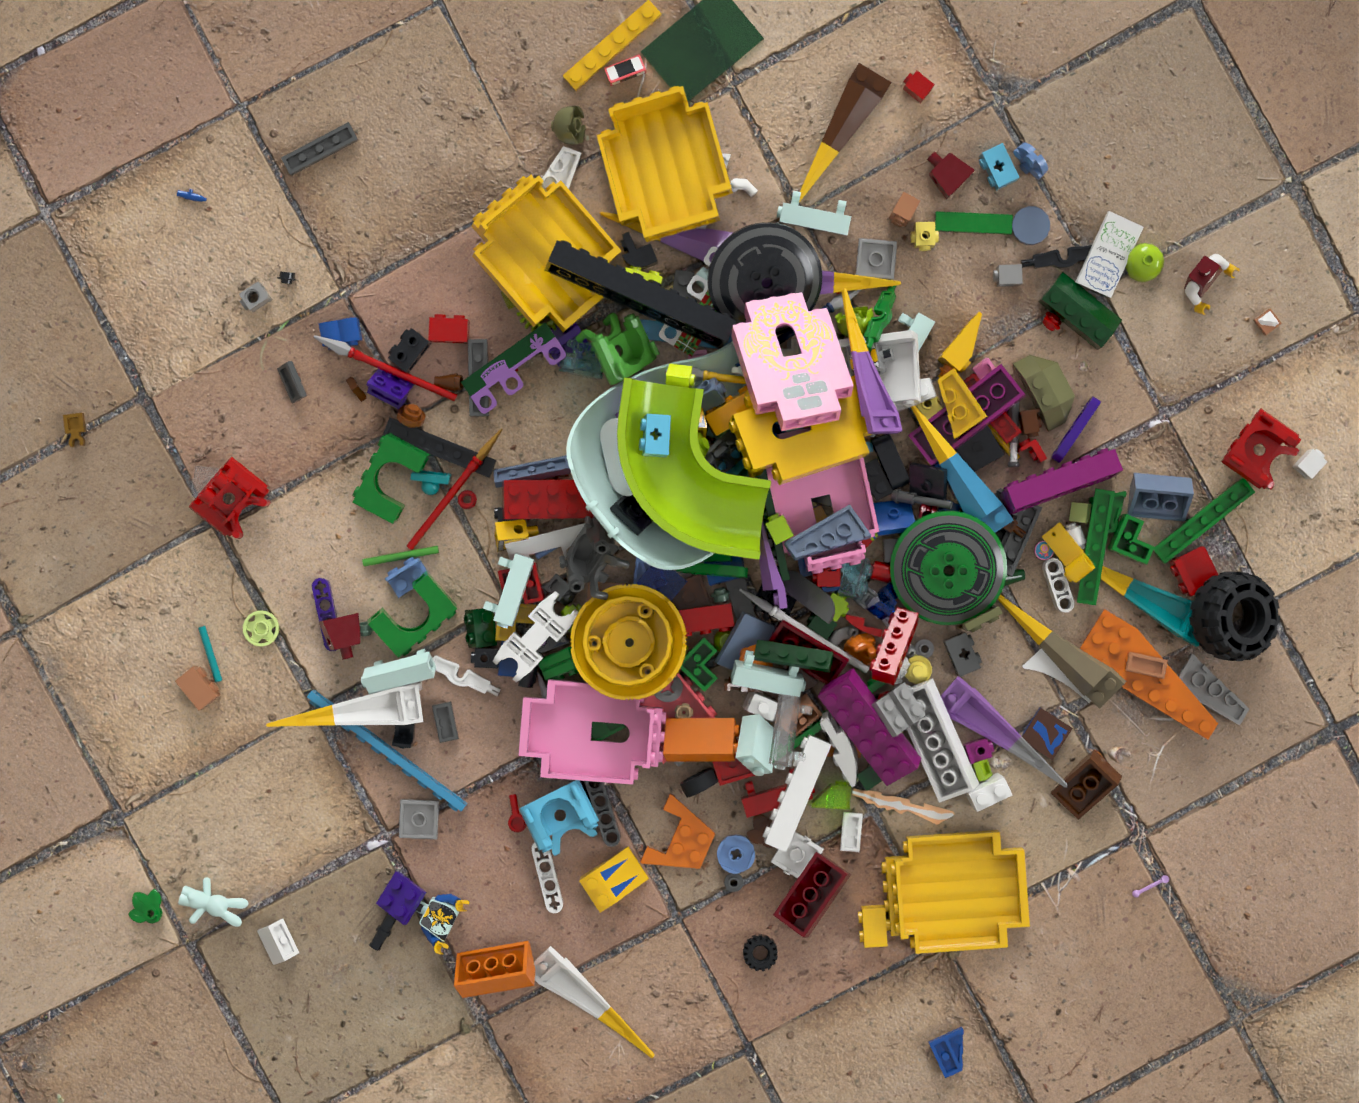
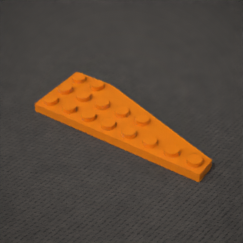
(1113, 640)

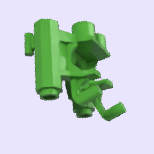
(634, 344)

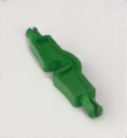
(883, 309)

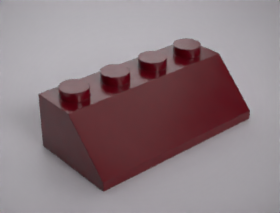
(789, 634)
(811, 895)

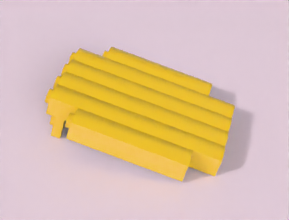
(664, 163)
(519, 242)
(955, 891)

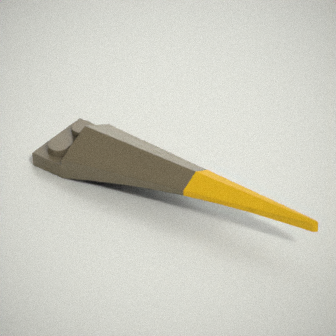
(1086, 673)

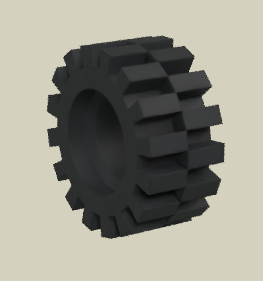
(760, 941)

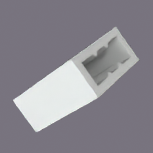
(989, 792)

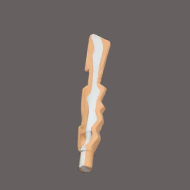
(929, 812)

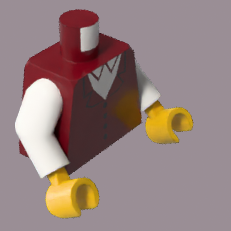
(1203, 277)

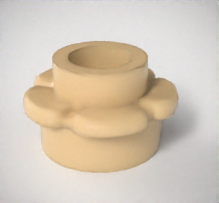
(684, 707)

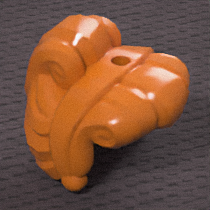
(862, 648)

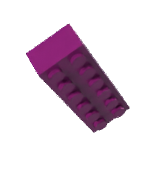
(994, 394)
(1060, 482)
(852, 708)

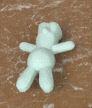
(215, 905)

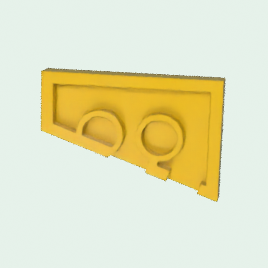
(960, 403)

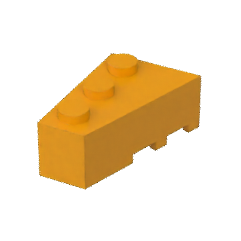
(719, 417)

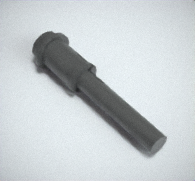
(912, 498)

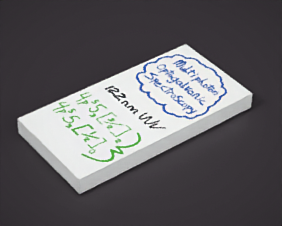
(1109, 254)

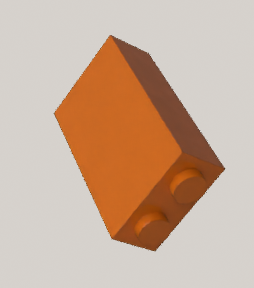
(700, 739)

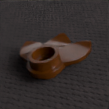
(759, 824)

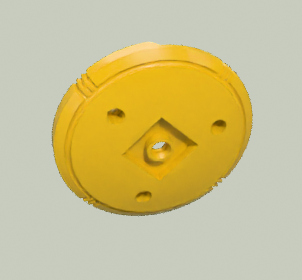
(621, 669)

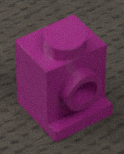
(972, 747)

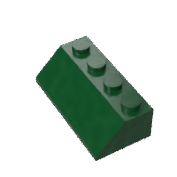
(1080, 311)

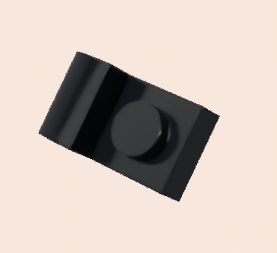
(642, 257)

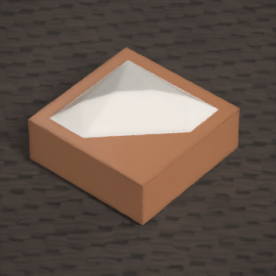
(1267, 321)

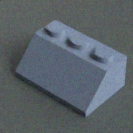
(1160, 497)

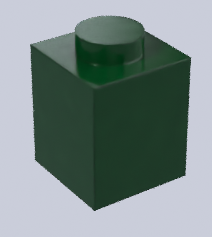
(820, 626)

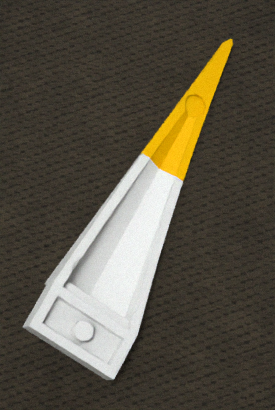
(386, 707)
(565, 980)

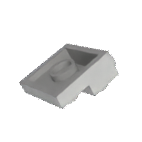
(899, 709)

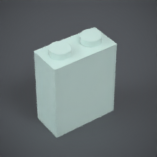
(755, 744)

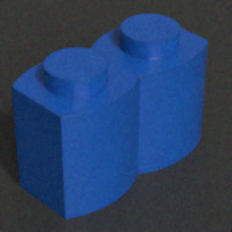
(343, 330)

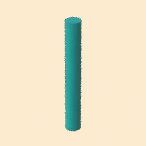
(210, 654)

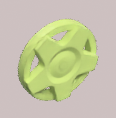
(261, 628)

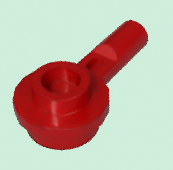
(516, 822)

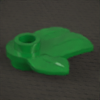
(143, 906)

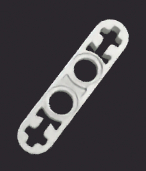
(545, 876)

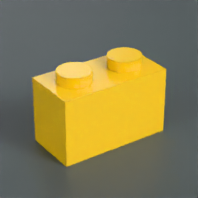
(873, 926)

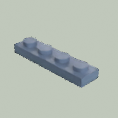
(533, 470)

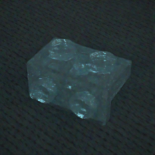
(854, 580)

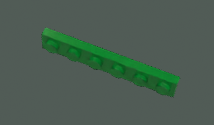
(1203, 520)
(1096, 544)

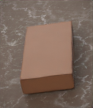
(1146, 665)

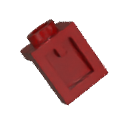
(1036, 452)

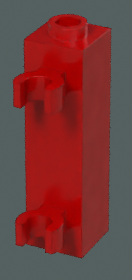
(764, 800)

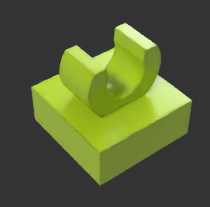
(982, 770)

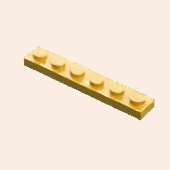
(612, 45)

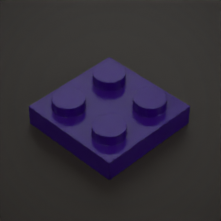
(401, 898)

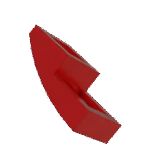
(858, 622)

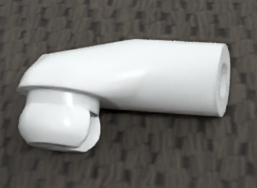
(743, 184)

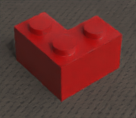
(533, 590)

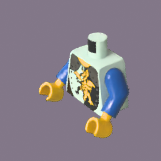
(439, 918)

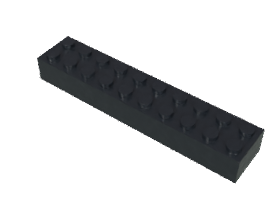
(639, 294)

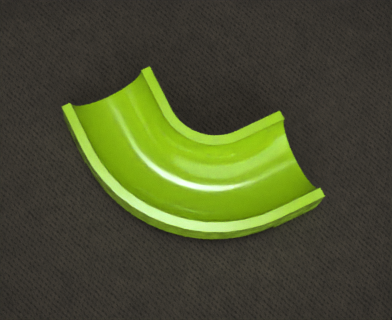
(683, 490)

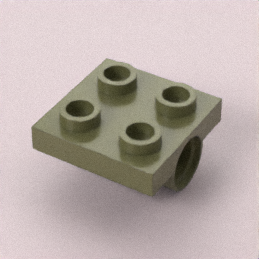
(989, 616)

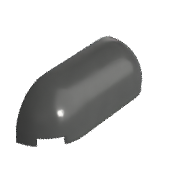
(810, 596)

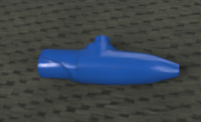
(190, 195)

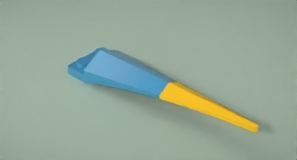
(968, 488)

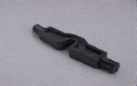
(1054, 259)

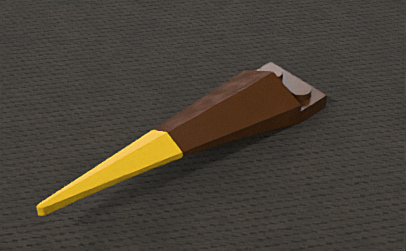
(857, 102)

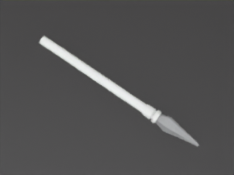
(779, 614)

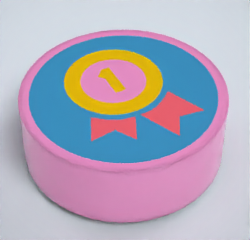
(1043, 551)

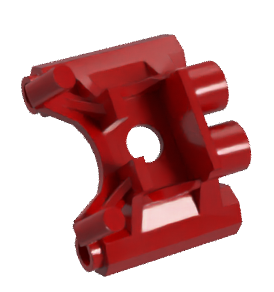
(1271, 434)
(229, 479)

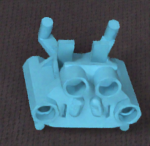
(542, 822)

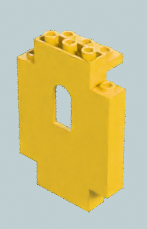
(805, 453)

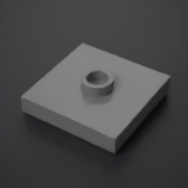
(876, 258)
(418, 819)

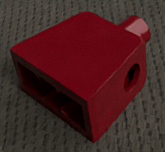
(948, 173)
(342, 633)

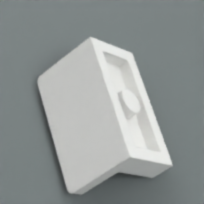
(278, 942)

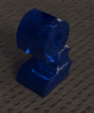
(886, 604)

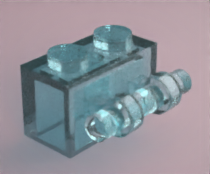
(579, 364)

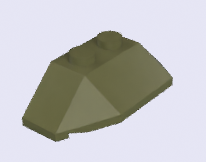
(1046, 388)

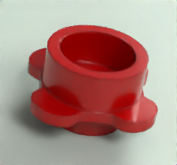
(1051, 321)

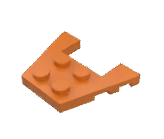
(688, 843)

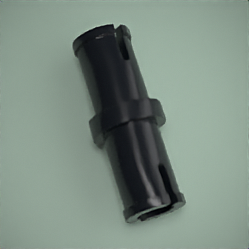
(383, 932)

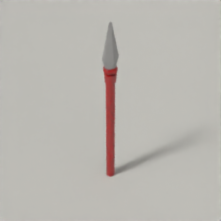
(342, 348)

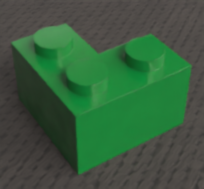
(1126, 543)
(695, 666)

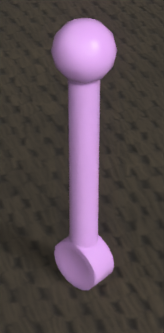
(1164, 879)

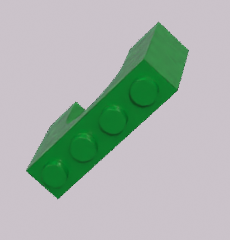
(369, 494)
(400, 638)

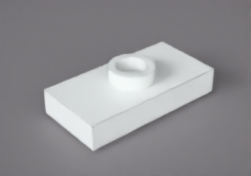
(851, 831)

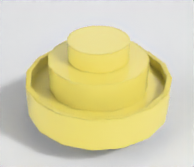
(919, 670)

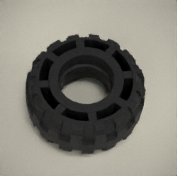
(1214, 610)

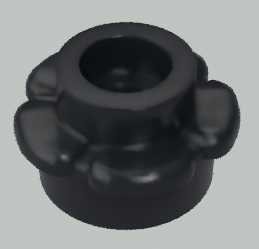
(287, 277)

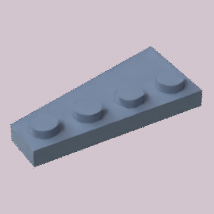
(831, 533)

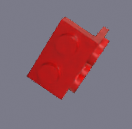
(1192, 570)

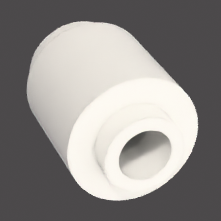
(1076, 533)

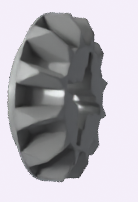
(669, 696)

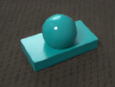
(431, 480)

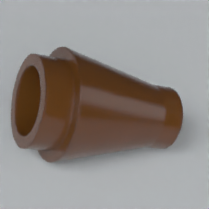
(449, 382)

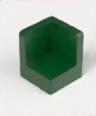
(869, 778)

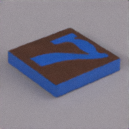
(1046, 733)

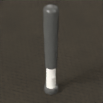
(1013, 413)

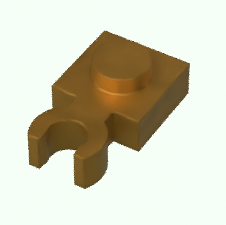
(75, 425)

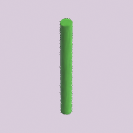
(400, 556)

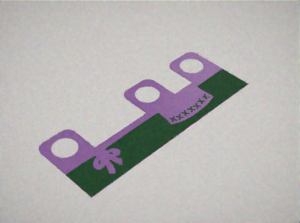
(504, 365)

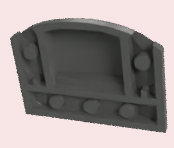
(1012, 543)

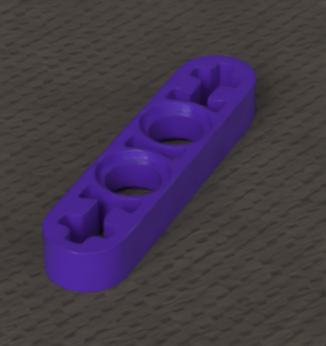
(1075, 430)
(331, 612)

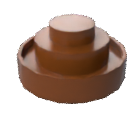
(411, 415)

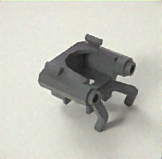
(589, 557)

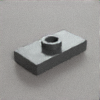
(292, 382)
(445, 722)

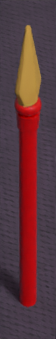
(472, 466)

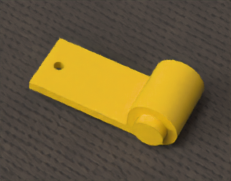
(1069, 553)

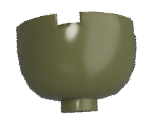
(568, 125)

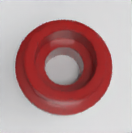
(462, 495)

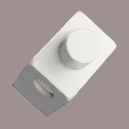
(761, 705)

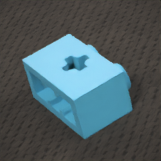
(998, 156)
(661, 426)

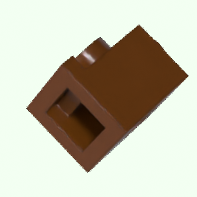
(1030, 422)

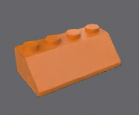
(494, 969)

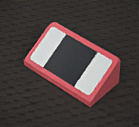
(625, 70)

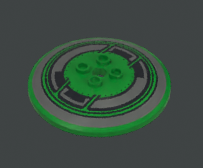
(941, 541)

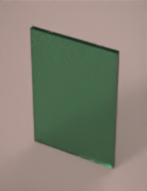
(702, 45)

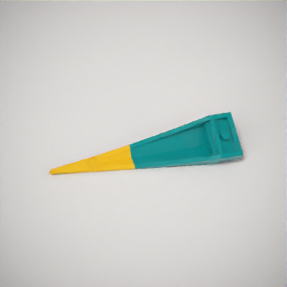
(1162, 606)

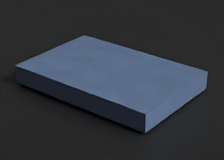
(744, 634)

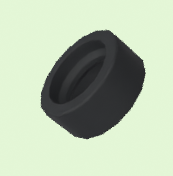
(699, 782)

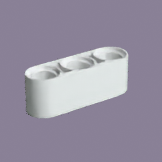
(1065, 591)

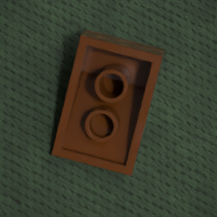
(1087, 784)

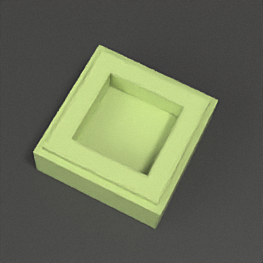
(1080, 512)

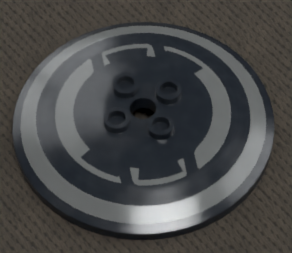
(760, 253)

